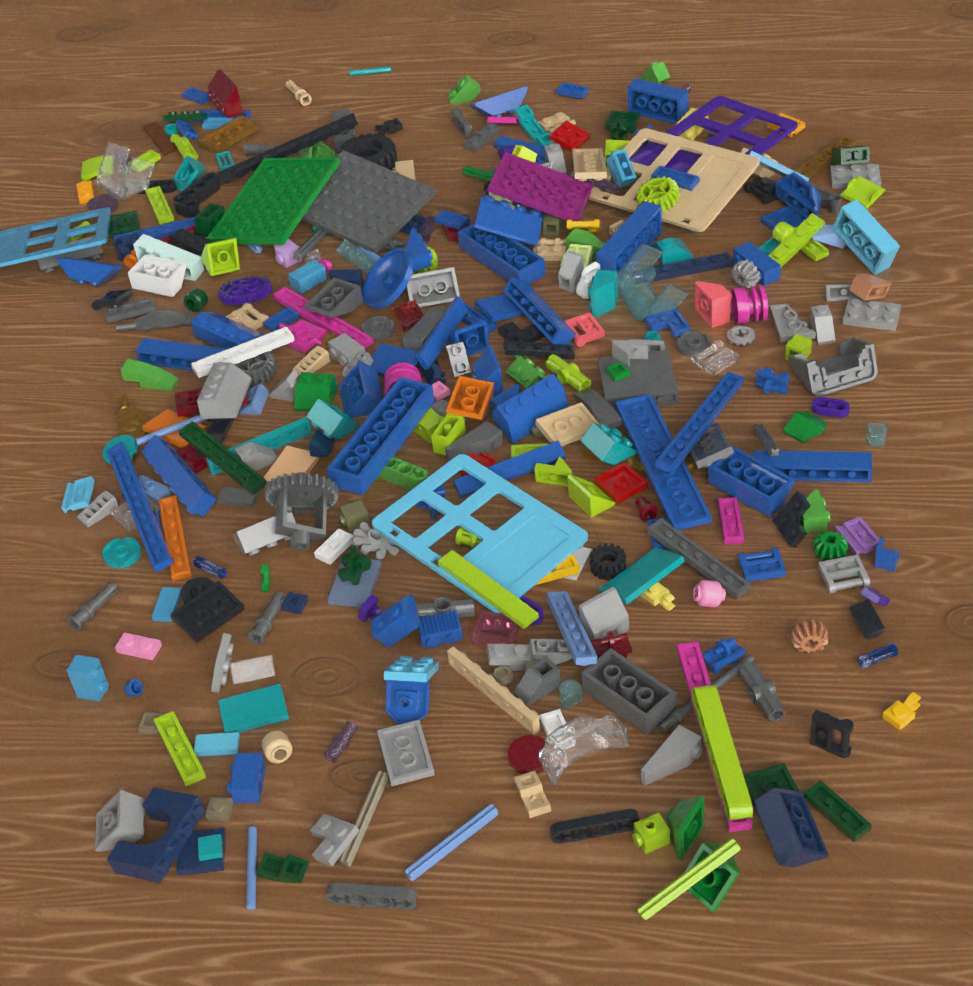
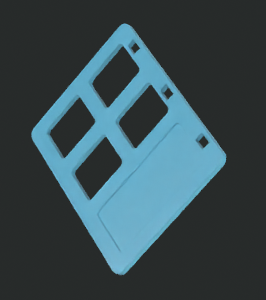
(512, 555)

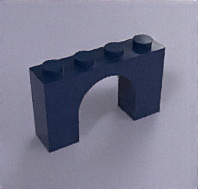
(153, 860)

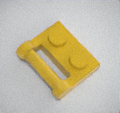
(591, 226)

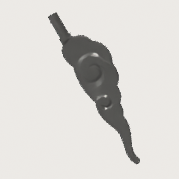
(159, 319)

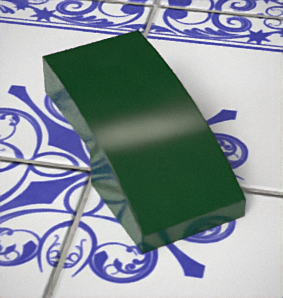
(281, 869)

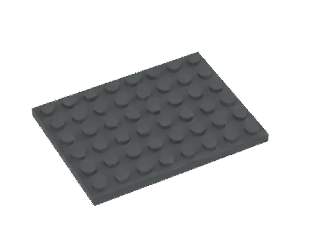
(366, 202)

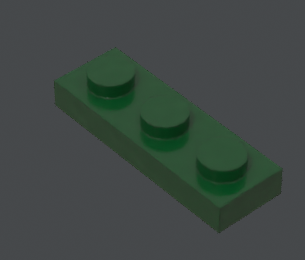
(197, 115)
(837, 811)

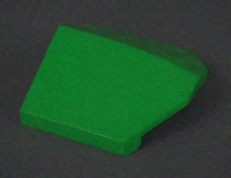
(804, 426)

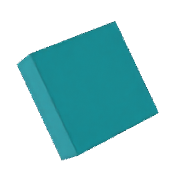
(210, 847)

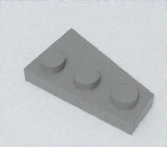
(788, 323)

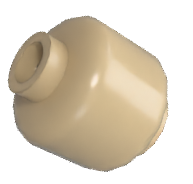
(276, 747)

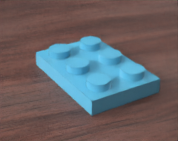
(412, 670)

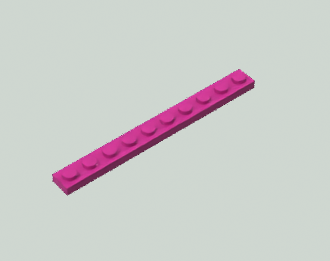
(696, 676)

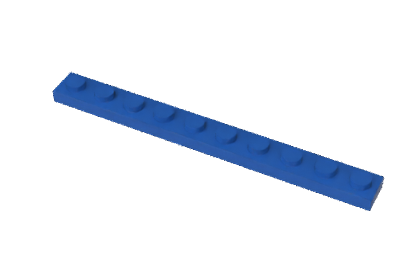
(699, 423)
(140, 507)

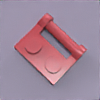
(589, 327)

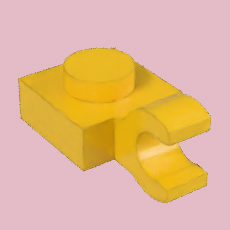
(902, 713)

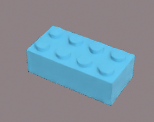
(865, 237)

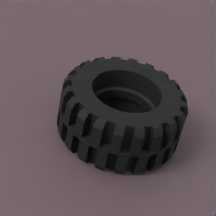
(373, 148)

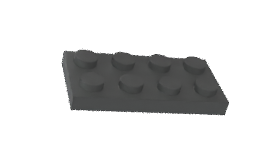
(711, 447)

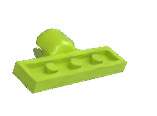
(794, 238)

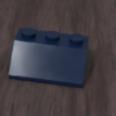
(790, 827)

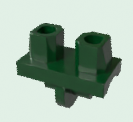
(354, 566)

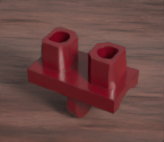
(618, 643)

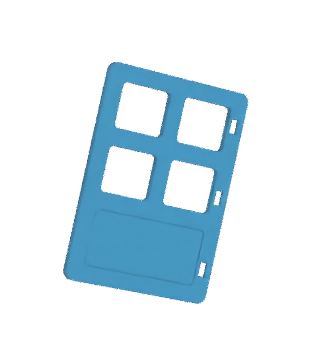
(16, 240)

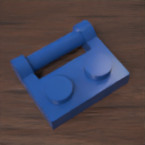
(761, 565)

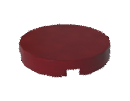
(524, 754)

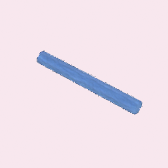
(451, 842)

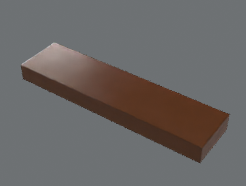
(160, 138)

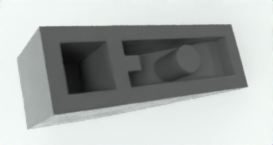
(481, 439)

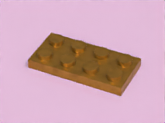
(228, 134)

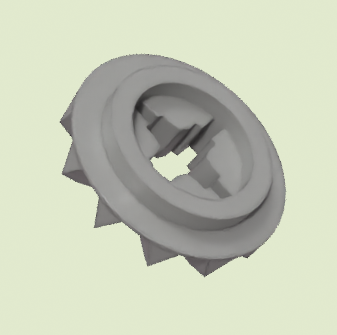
(747, 334)

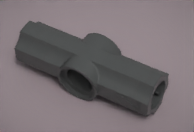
(464, 608)
(762, 691)

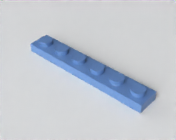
(571, 628)

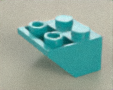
(603, 292)
(608, 443)

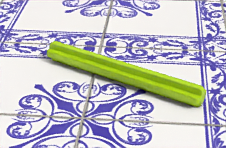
(688, 879)

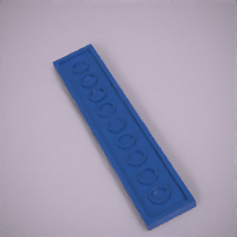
(650, 438)

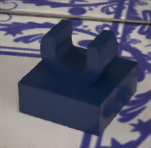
(434, 375)

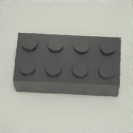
(629, 691)

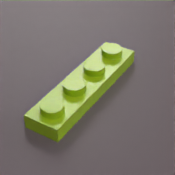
(159, 205)
(179, 748)

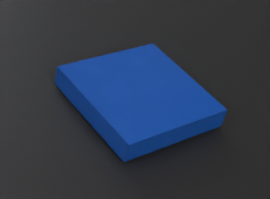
(498, 308)

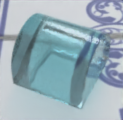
(876, 434)
(570, 693)

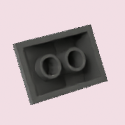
(336, 298)

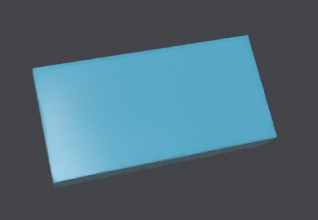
(217, 744)

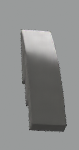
(598, 407)

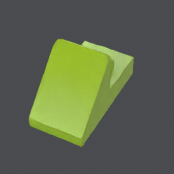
(553, 474)

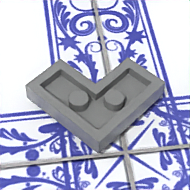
(335, 836)

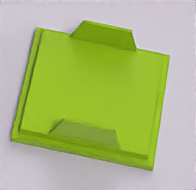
(863, 191)

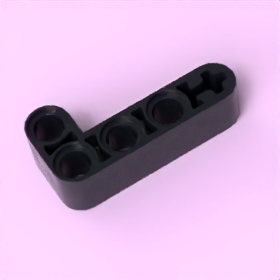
(188, 200)

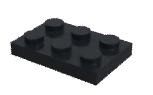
(207, 612)

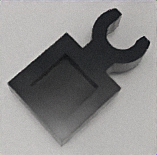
(390, 126)

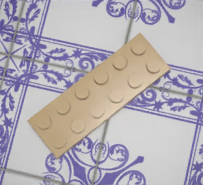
(589, 164)

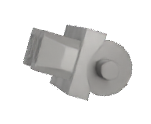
(458, 359)

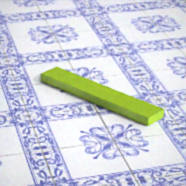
(488, 589)

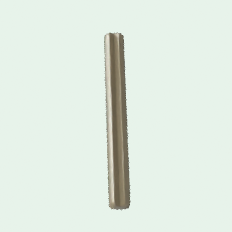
(364, 817)

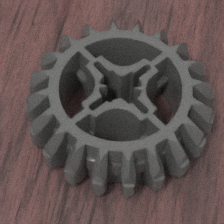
(259, 368)

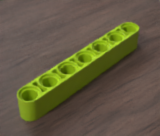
(722, 753)

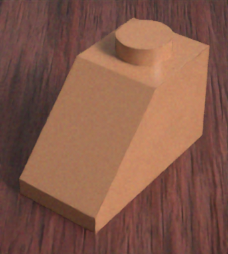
(869, 287)

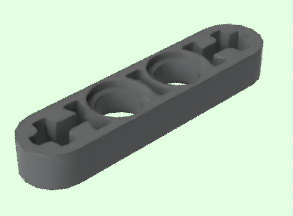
(371, 896)

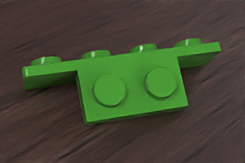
(524, 372)

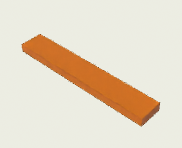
(175, 537)

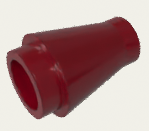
(646, 509)

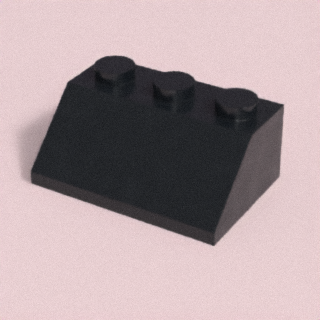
(189, 241)

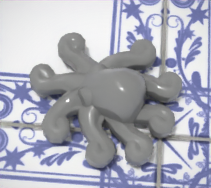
(373, 541)

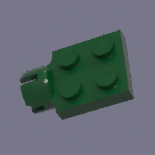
(621, 123)

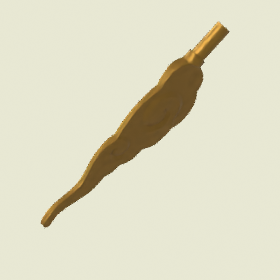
(131, 422)

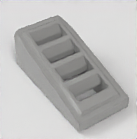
(101, 506)

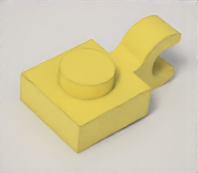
(659, 595)

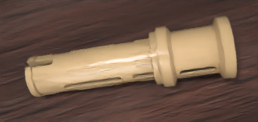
(300, 94)

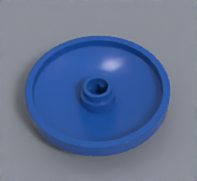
(387, 278)

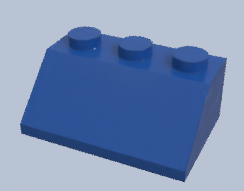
(360, 390)

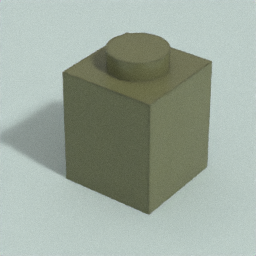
(552, 225)
(353, 515)

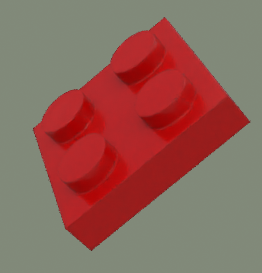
(569, 136)
(621, 482)

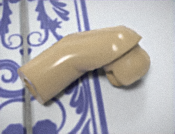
(615, 226)

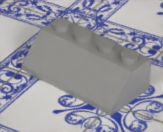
(223, 391)

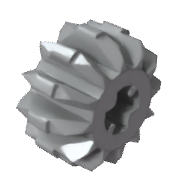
(745, 274)

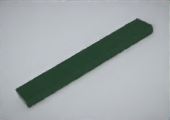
(222, 457)

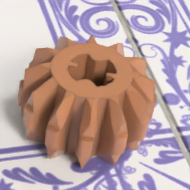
(809, 636)

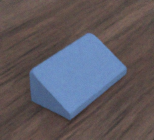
(256, 398)

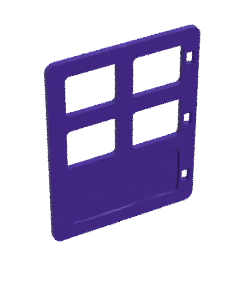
(684, 160)

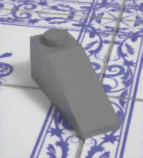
(675, 754)

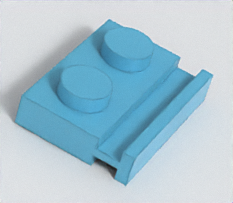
(78, 494)

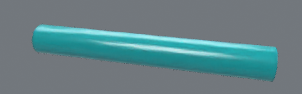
(370, 71)

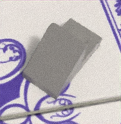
(629, 349)
(285, 388)

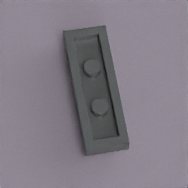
(482, 137)
(129, 310)

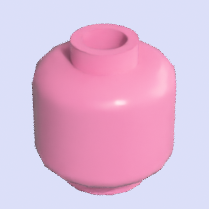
(709, 593)

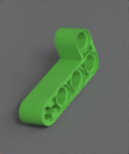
(403, 473)

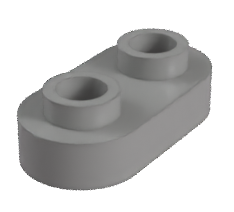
(364, 357)

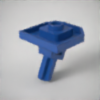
(407, 700)

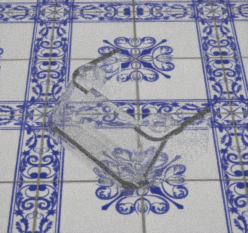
(118, 177)

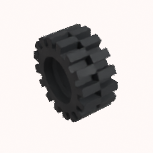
(604, 553)

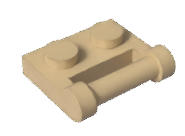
(241, 316)

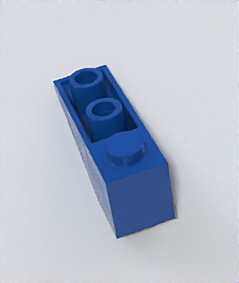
(418, 250)

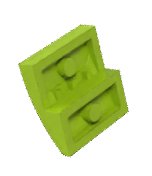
(91, 168)

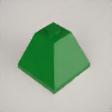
(685, 824)
(716, 884)

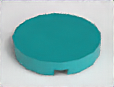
(128, 441)
(121, 552)

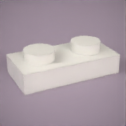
(334, 546)

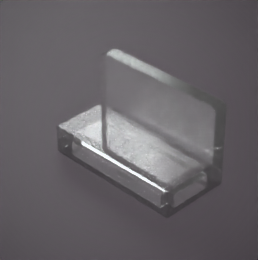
(252, 669)

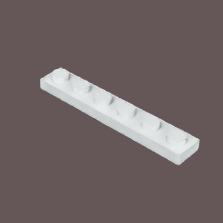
(244, 351)

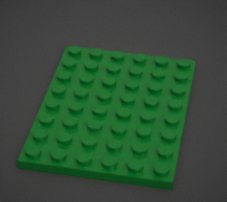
(274, 200)

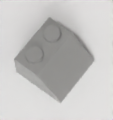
(604, 614)
(119, 821)

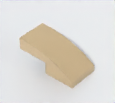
(532, 794)

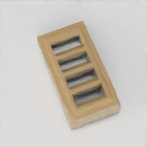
(313, 360)

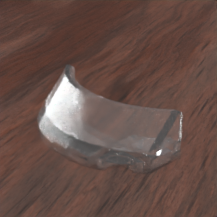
(578, 739)

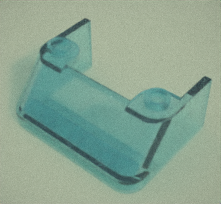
(636, 290)

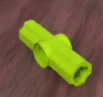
(568, 373)

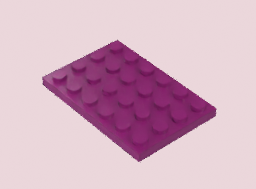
(540, 187)

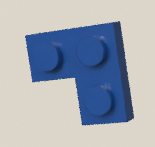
(669, 319)

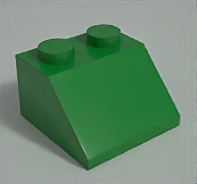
(313, 387)

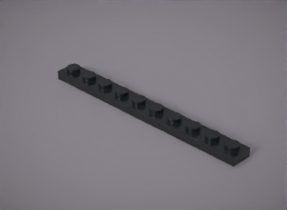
(288, 148)

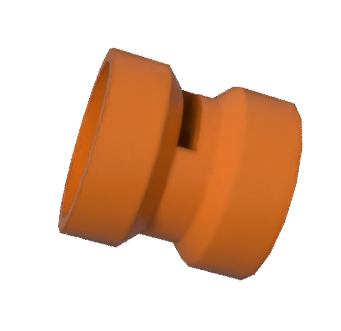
(131, 259)

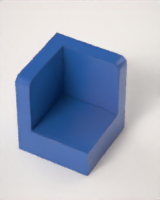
(886, 558)

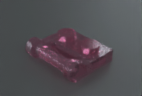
(496, 624)

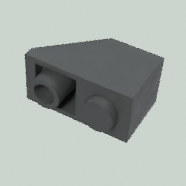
(538, 681)

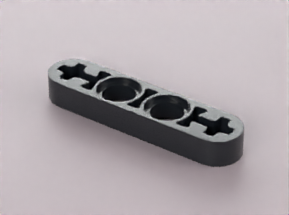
(571, 830)

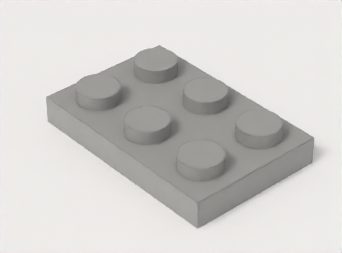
(843, 174)
(872, 314)
(405, 753)

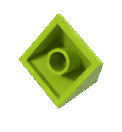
(221, 257)
(588, 496)

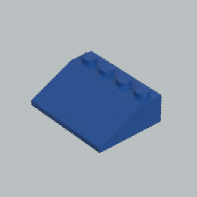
(508, 220)

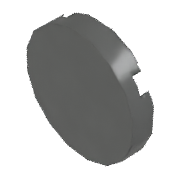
(378, 327)
(693, 342)

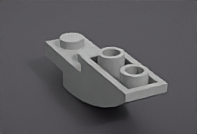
(517, 655)

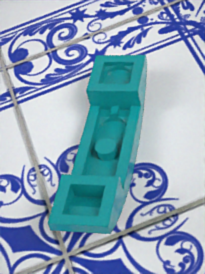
(531, 126)

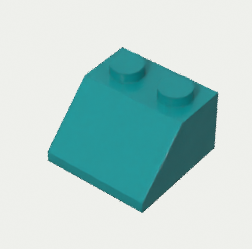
(331, 420)

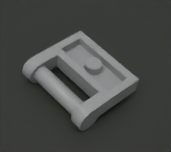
(843, 568)

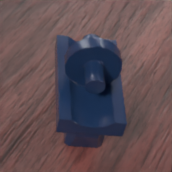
(125, 245)

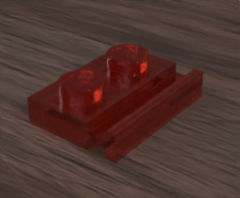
(408, 314)

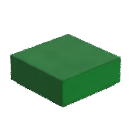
(617, 371)

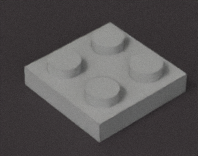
(222, 663)

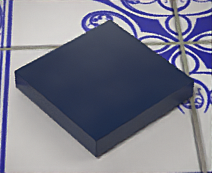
(188, 859)

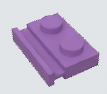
(858, 536)

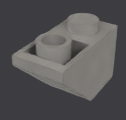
(570, 271)

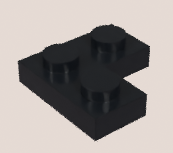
(512, 332)
(788, 519)

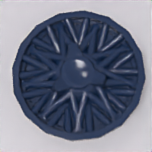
(416, 222)

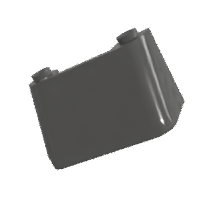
(852, 367)

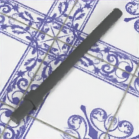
(678, 714)

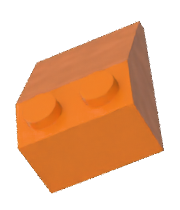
(471, 398)

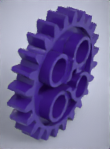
(244, 290)

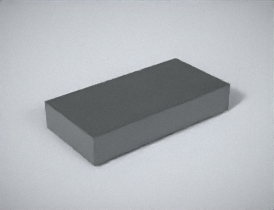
(237, 497)

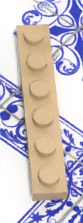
(498, 694)

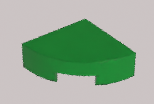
(266, 574)

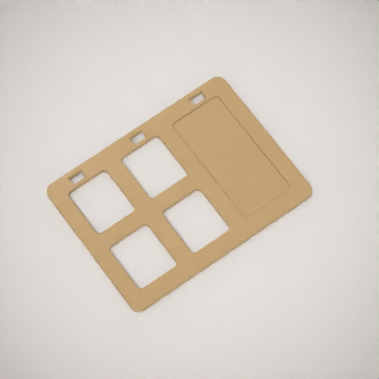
(719, 171)

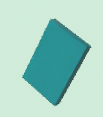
(253, 709)

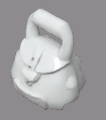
(586, 279)

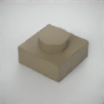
(219, 809)

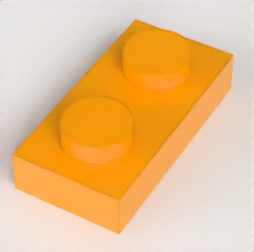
(85, 191)

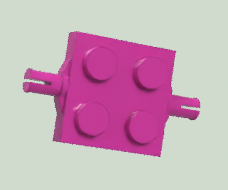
(305, 335)

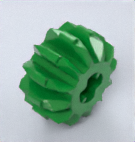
(830, 545)

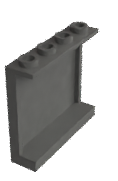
(646, 376)

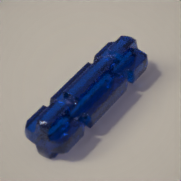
(210, 567)
(878, 655)

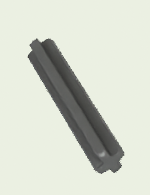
(309, 244)
(766, 440)

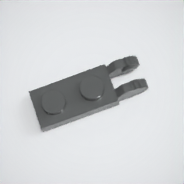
(462, 123)

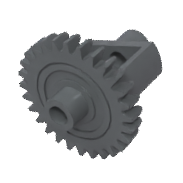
(301, 493)

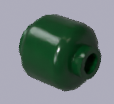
(195, 300)

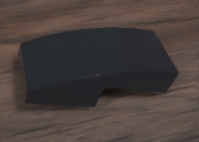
(867, 619)

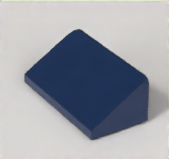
(320, 445)

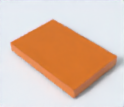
(165, 420)

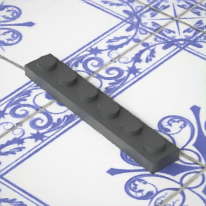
(699, 558)

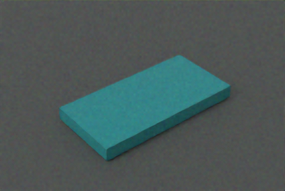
(643, 574)

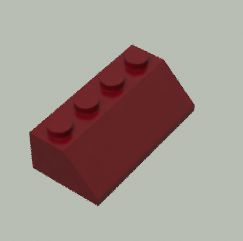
(224, 95)

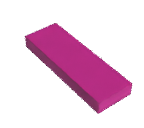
(730, 520)

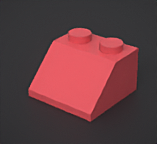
(713, 303)

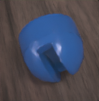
(133, 688)

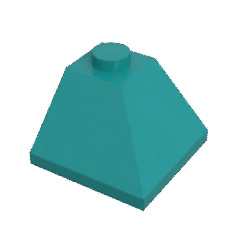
(188, 173)
(673, 250)

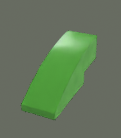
(148, 375)

